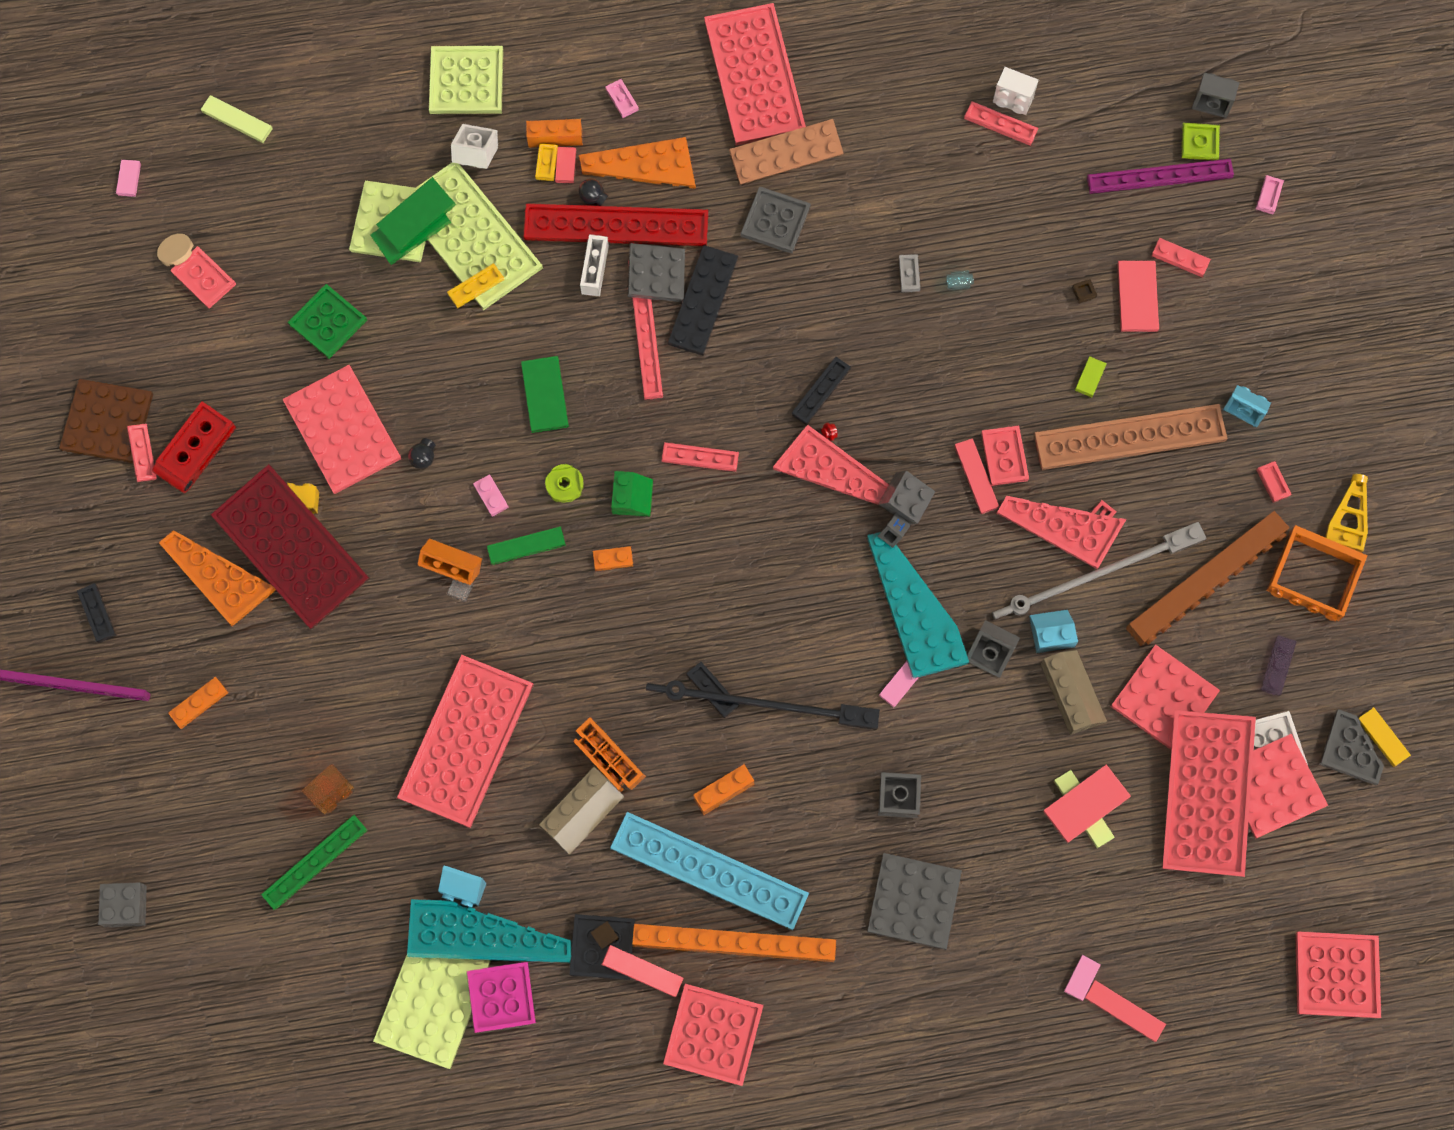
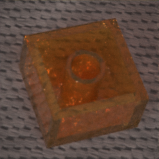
(328, 789)

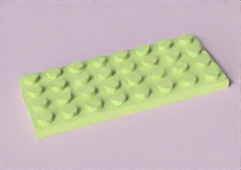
(479, 237)

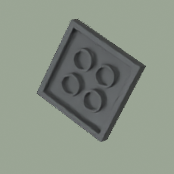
(775, 220)
(656, 272)

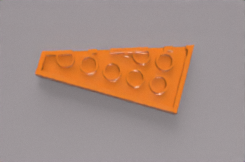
(649, 163)
(222, 582)

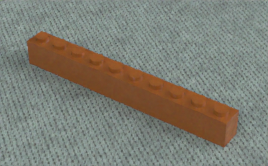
(1207, 578)

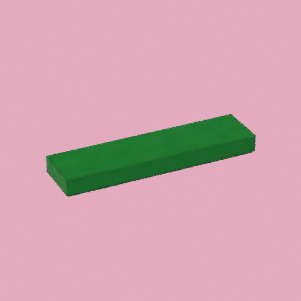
(526, 545)

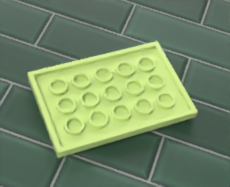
(429, 1008)

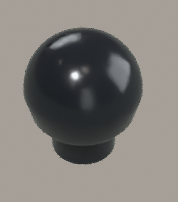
(592, 192)
(422, 454)

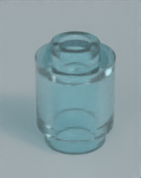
(959, 280)

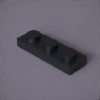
(96, 613)
(706, 681)

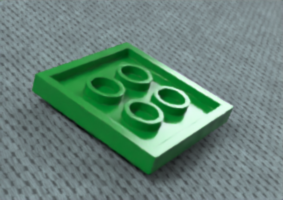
(327, 321)

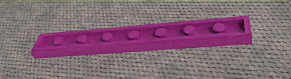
(1160, 176)
(74, 685)

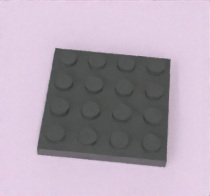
(914, 901)

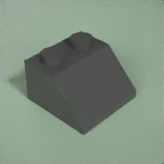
(992, 648)

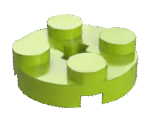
(572, 490)

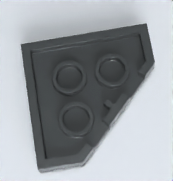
(1351, 750)

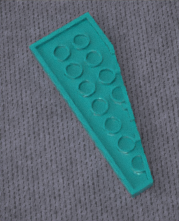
(923, 625)
(459, 932)

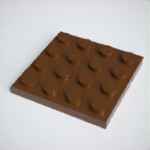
(101, 419)

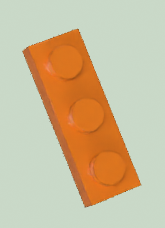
(198, 702)

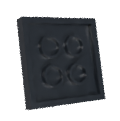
(587, 954)

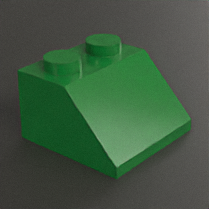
(631, 494)

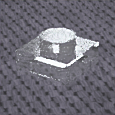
(459, 590)

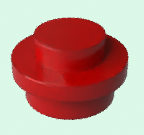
(829, 431)

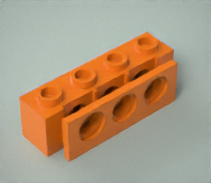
(617, 759)

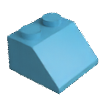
(1247, 405)
(1053, 631)
(461, 886)

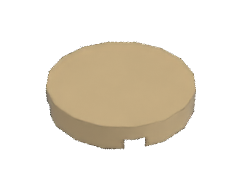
(175, 249)

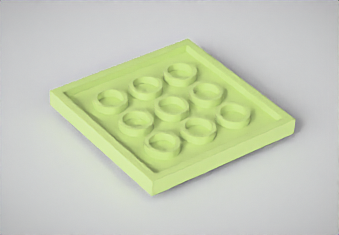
(466, 80)
(375, 204)

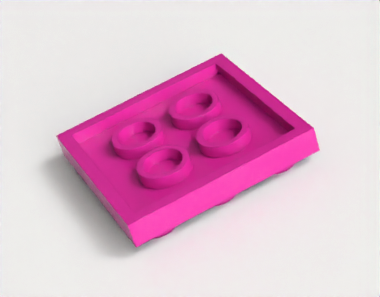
(500, 997)

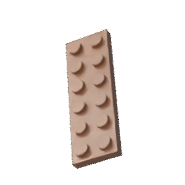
(786, 152)

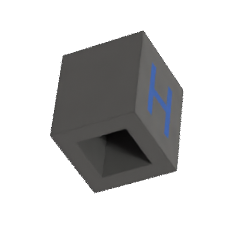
(894, 530)

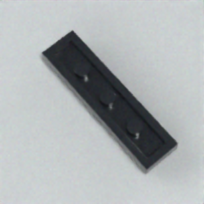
(821, 391)

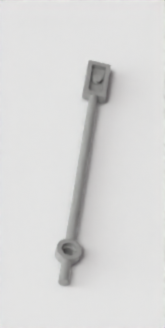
(1173, 542)

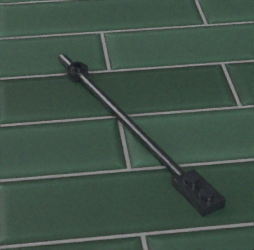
(848, 714)

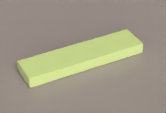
(236, 119)
(1098, 832)

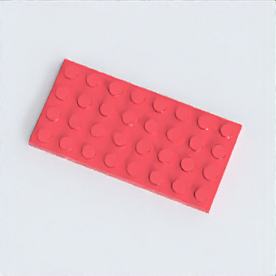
(754, 73)
(465, 741)
(1209, 793)

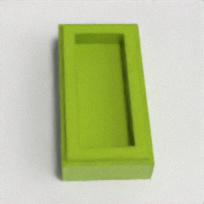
(1090, 376)

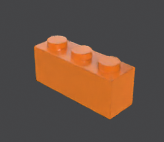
(554, 132)
(449, 561)
(723, 789)

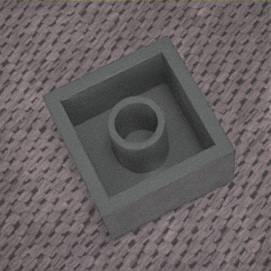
(1215, 95)
(906, 497)
(899, 795)
(122, 904)

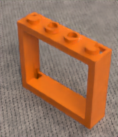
(1329, 547)

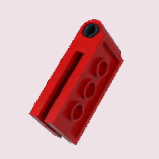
(184, 474)

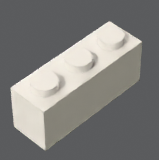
(594, 265)

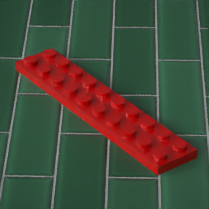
(619, 224)

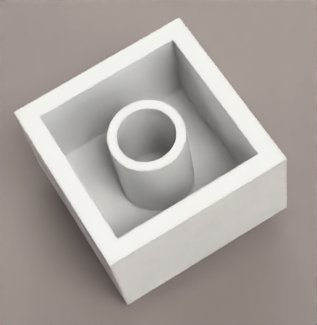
(1015, 91)
(474, 146)

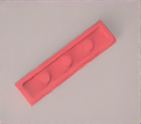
(1001, 123)
(700, 457)
(976, 476)
(642, 971)
(1125, 1011)

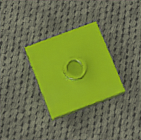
(1200, 141)

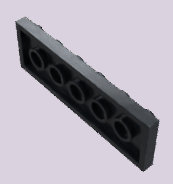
(703, 300)

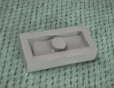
(909, 273)

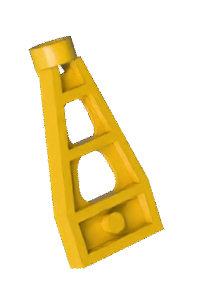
(1347, 536)

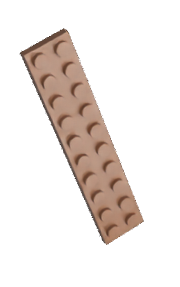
(1130, 436)

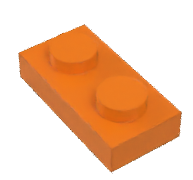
(613, 558)

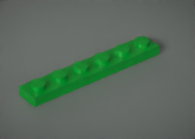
(314, 862)

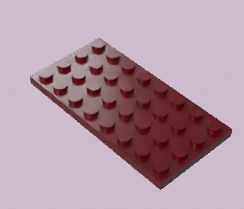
(290, 546)

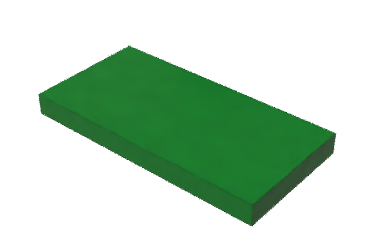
(416, 214)
(390, 250)
(544, 394)

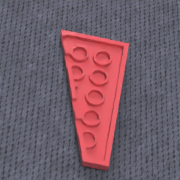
(825, 464)
(1071, 530)

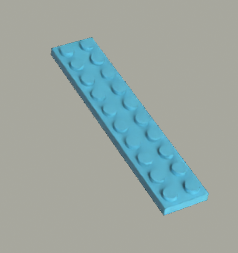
(709, 871)

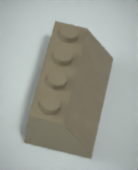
(1073, 691)
(581, 810)

